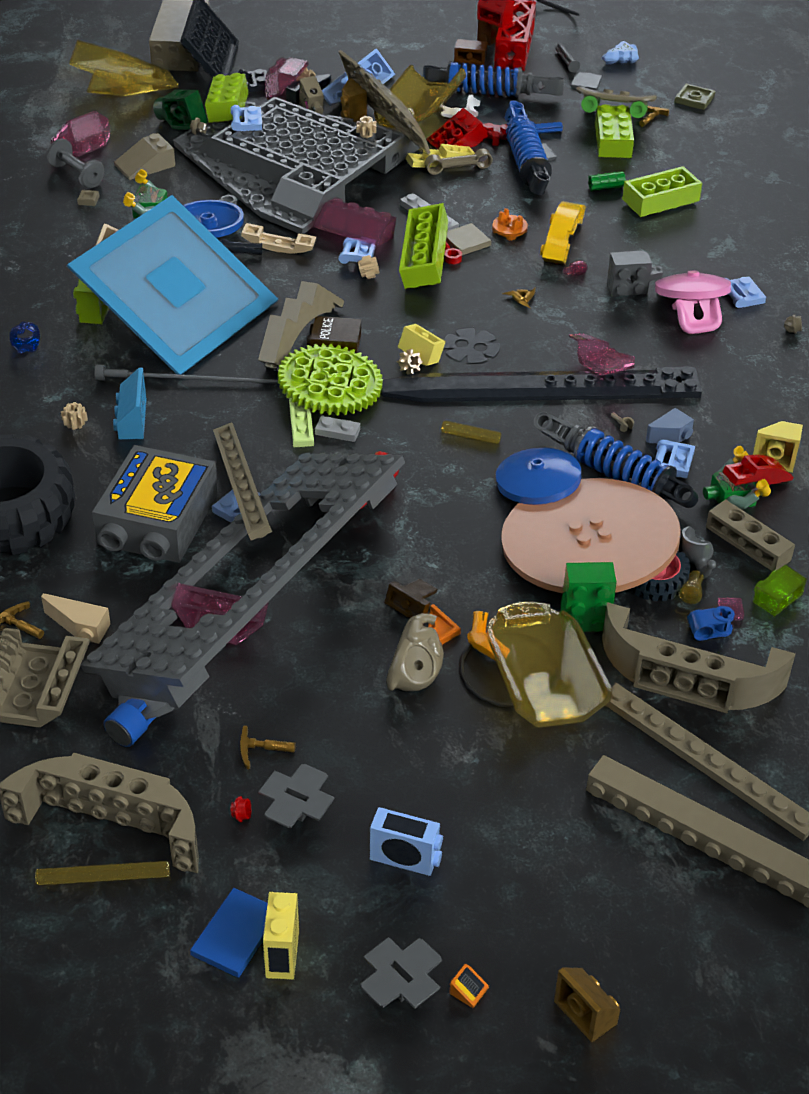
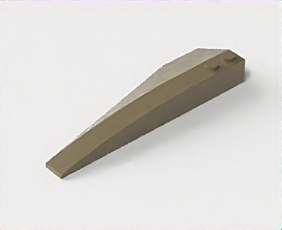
(385, 102)

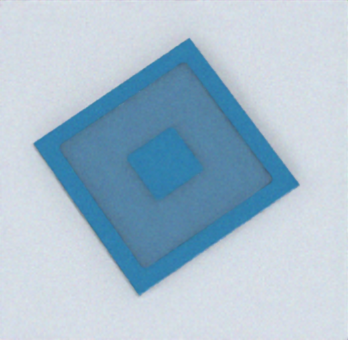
(173, 284)

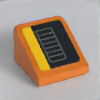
(468, 986)

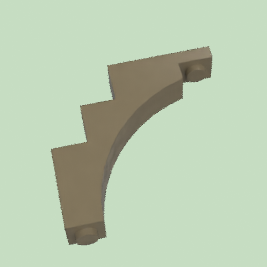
(296, 314)

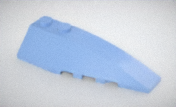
(373, 63)

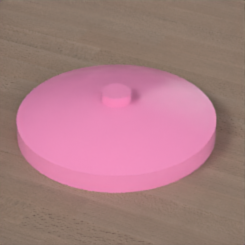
(693, 286)

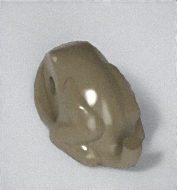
(417, 656)

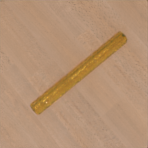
(102, 873)

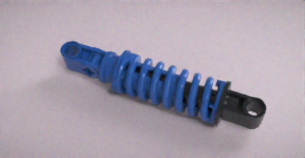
(527, 149)

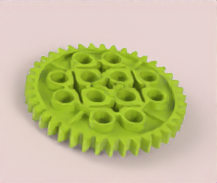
(329, 376)

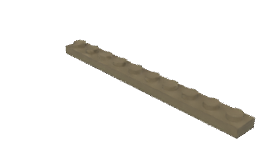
(242, 482)
(710, 762)

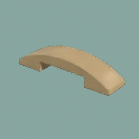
(277, 243)

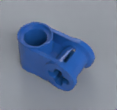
(709, 623)

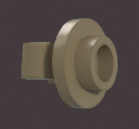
(197, 126)

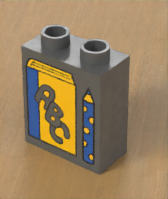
(155, 504)

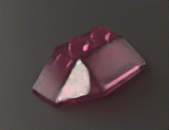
(283, 75)
(85, 133)
(195, 602)

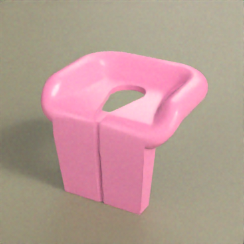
(711, 315)

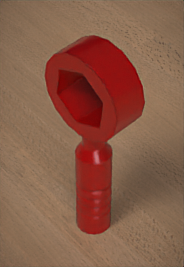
(450, 253)

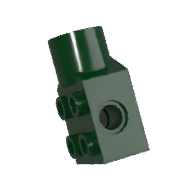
(180, 108)

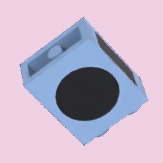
(405, 841)

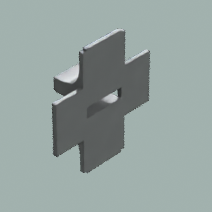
(302, 796)
(408, 979)

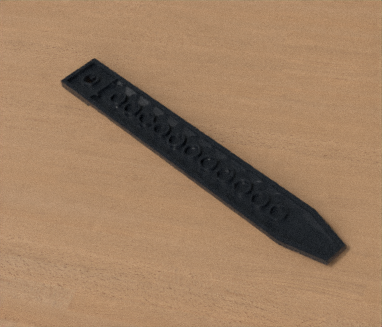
(545, 385)

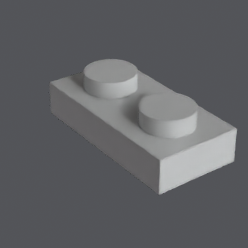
(337, 428)

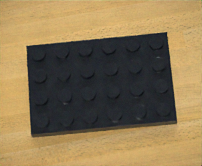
(209, 40)

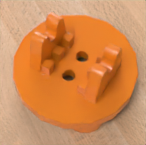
(509, 225)

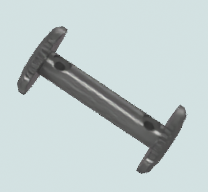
(90, 173)

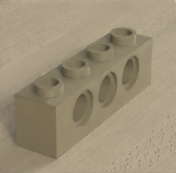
(750, 535)

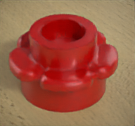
(241, 809)

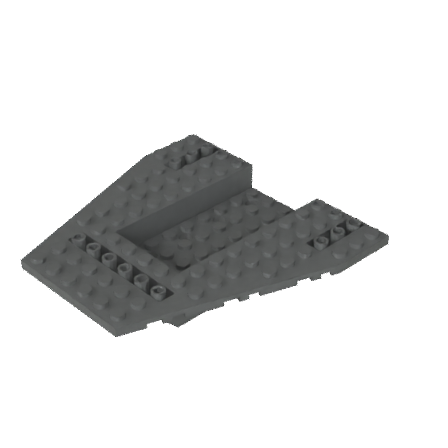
(293, 161)

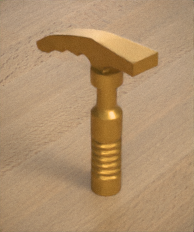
(655, 112)
(7, 616)
(245, 743)

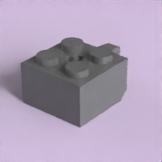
(631, 273)

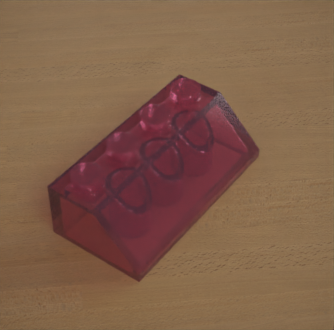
(356, 222)

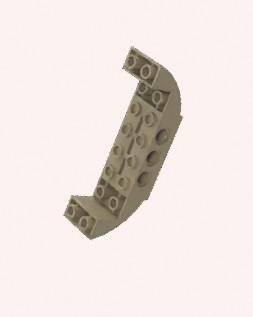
(691, 672)
(106, 793)

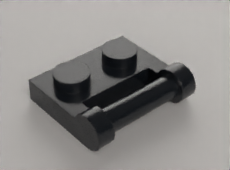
(257, 77)

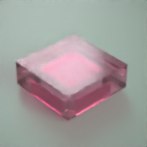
(735, 604)

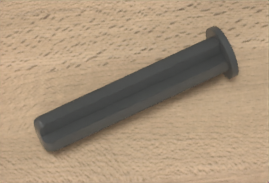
(573, 65)

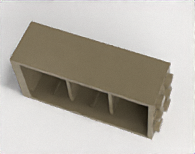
(165, 38)

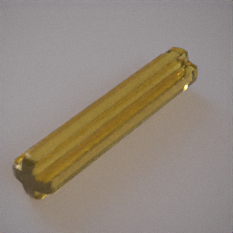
(471, 432)

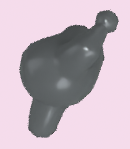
(698, 551)

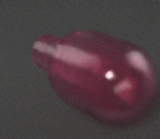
(576, 268)

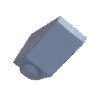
(672, 426)

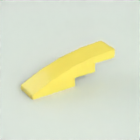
(444, 151)

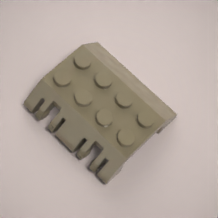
(36, 677)

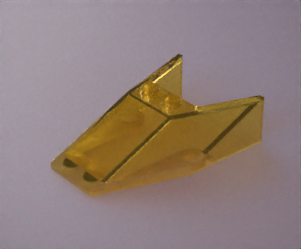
(118, 72)

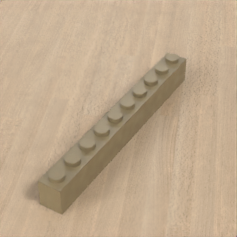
(701, 828)

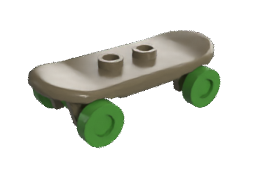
(592, 100)

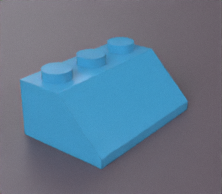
(131, 407)

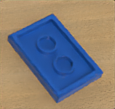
(233, 933)

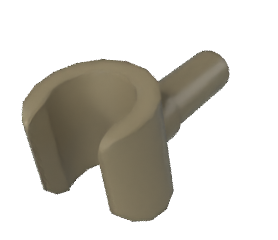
(624, 422)

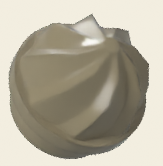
(793, 324)

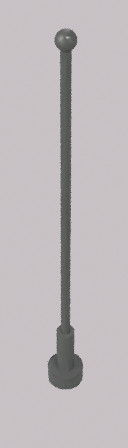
(101, 372)

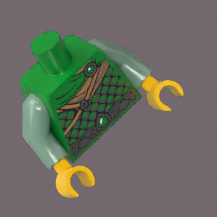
(146, 196)
(739, 495)

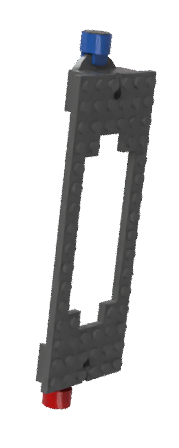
(162, 665)

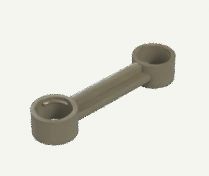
(458, 161)

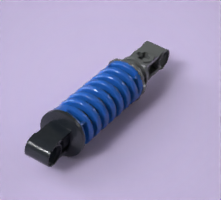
(511, 82)
(615, 460)

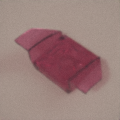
(599, 357)

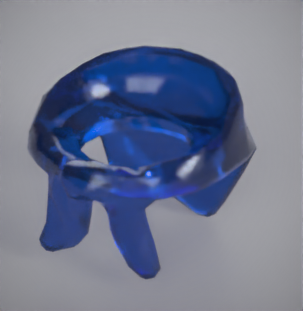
(25, 344)

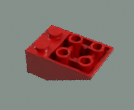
(496, 11)
(459, 130)

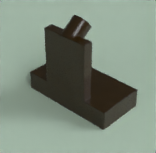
(410, 598)

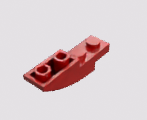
(755, 468)

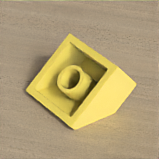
(779, 442)

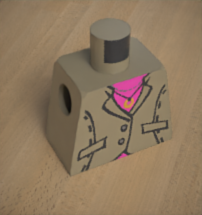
(311, 100)

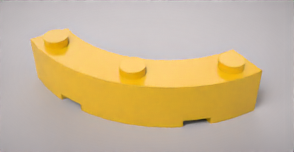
(562, 225)

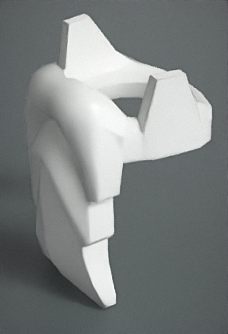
(450, 112)

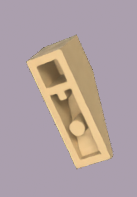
(78, 617)

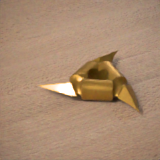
(522, 296)

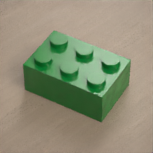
(587, 591)

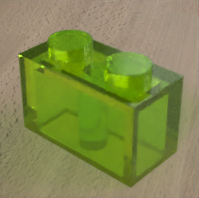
(779, 590)

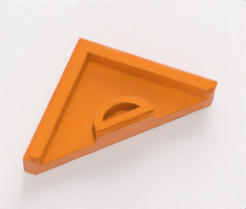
(444, 625)

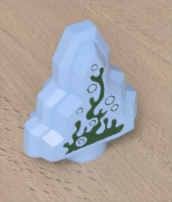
(622, 54)

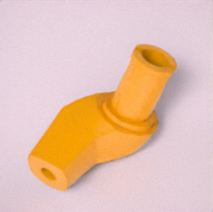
(478, 635)

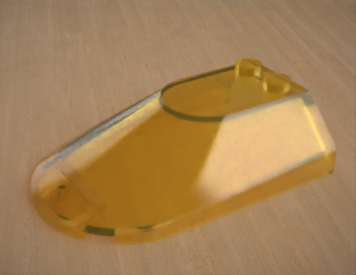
(421, 96)
(547, 664)

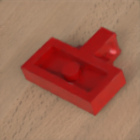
(496, 132)

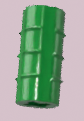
(606, 181)

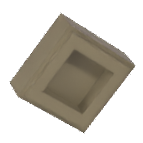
(88, 198)

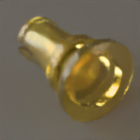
(692, 590)

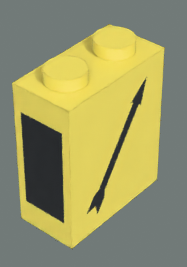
(281, 935)

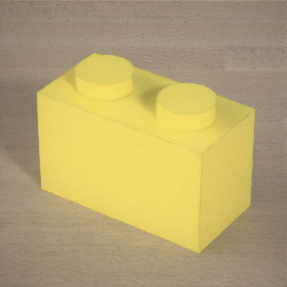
(422, 342)

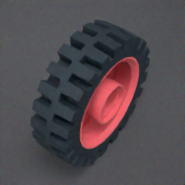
(668, 581)

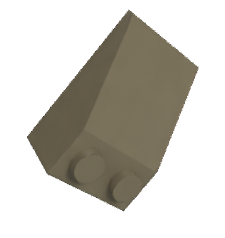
(149, 153)

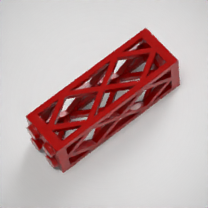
(506, 42)

